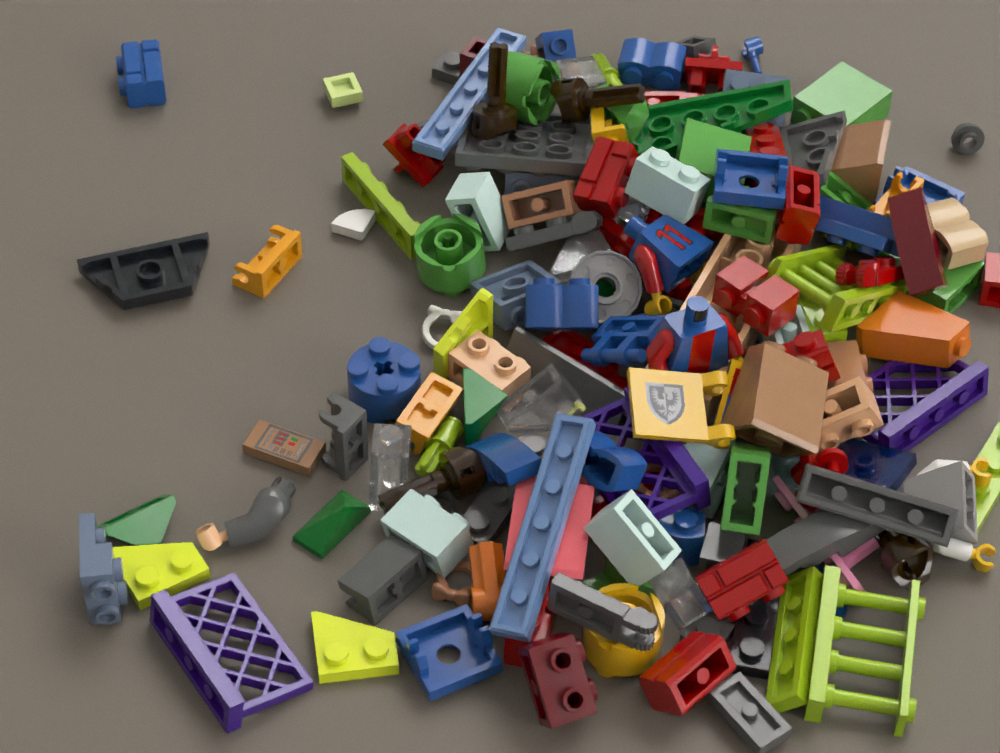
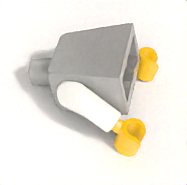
(955, 485)

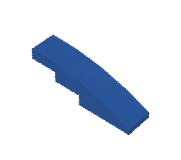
(506, 458)

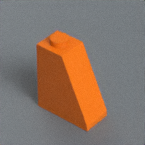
(913, 333)

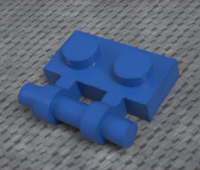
(622, 340)

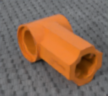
(487, 577)

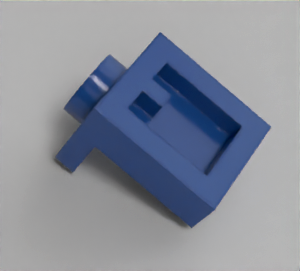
(556, 44)

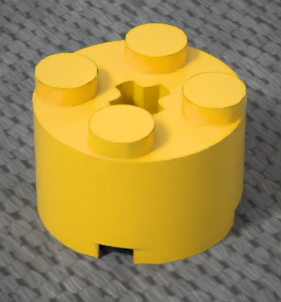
(616, 658)

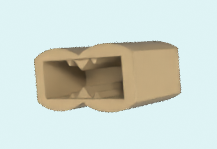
(958, 236)

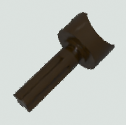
(577, 100)
(495, 115)
(448, 477)
(905, 554)

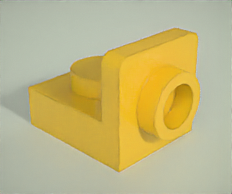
(605, 127)

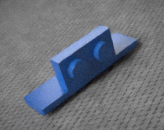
(851, 223)

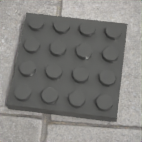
(532, 149)

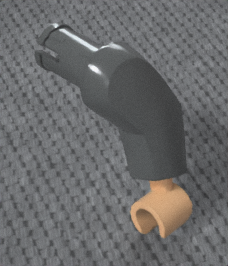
(263, 517)

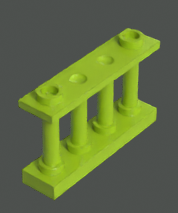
(814, 276)
(827, 660)

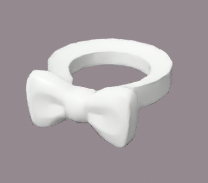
(434, 314)

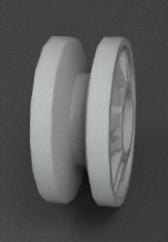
(620, 274)

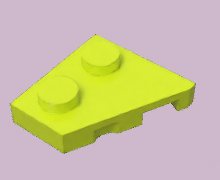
(475, 316)
(161, 567)
(352, 649)

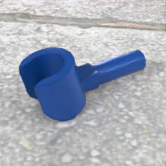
(752, 48)

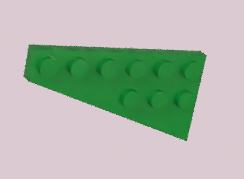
(726, 109)

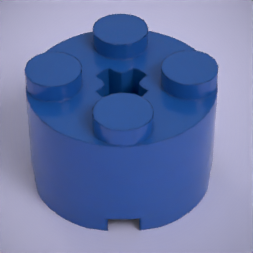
(383, 379)

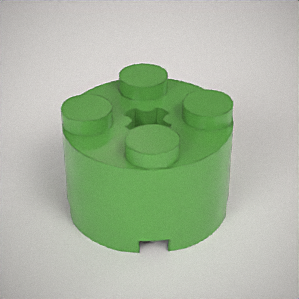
(529, 86)
(449, 253)

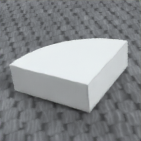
(354, 223)

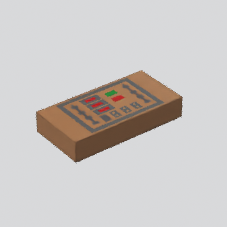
(284, 447)

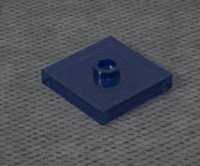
(878, 463)

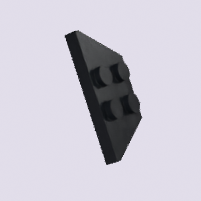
(148, 271)

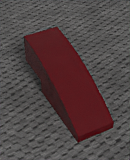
(917, 243)

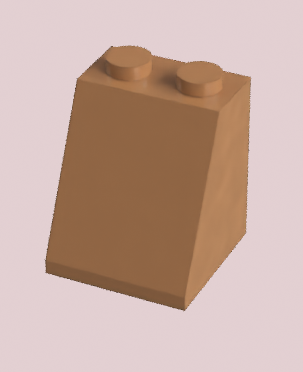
(862, 156)
(778, 401)

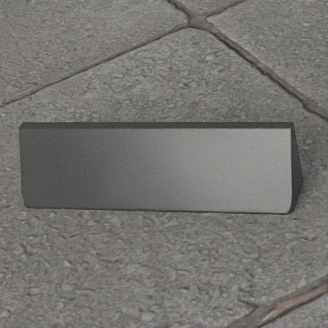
(590, 386)
(876, 505)

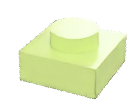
(342, 90)

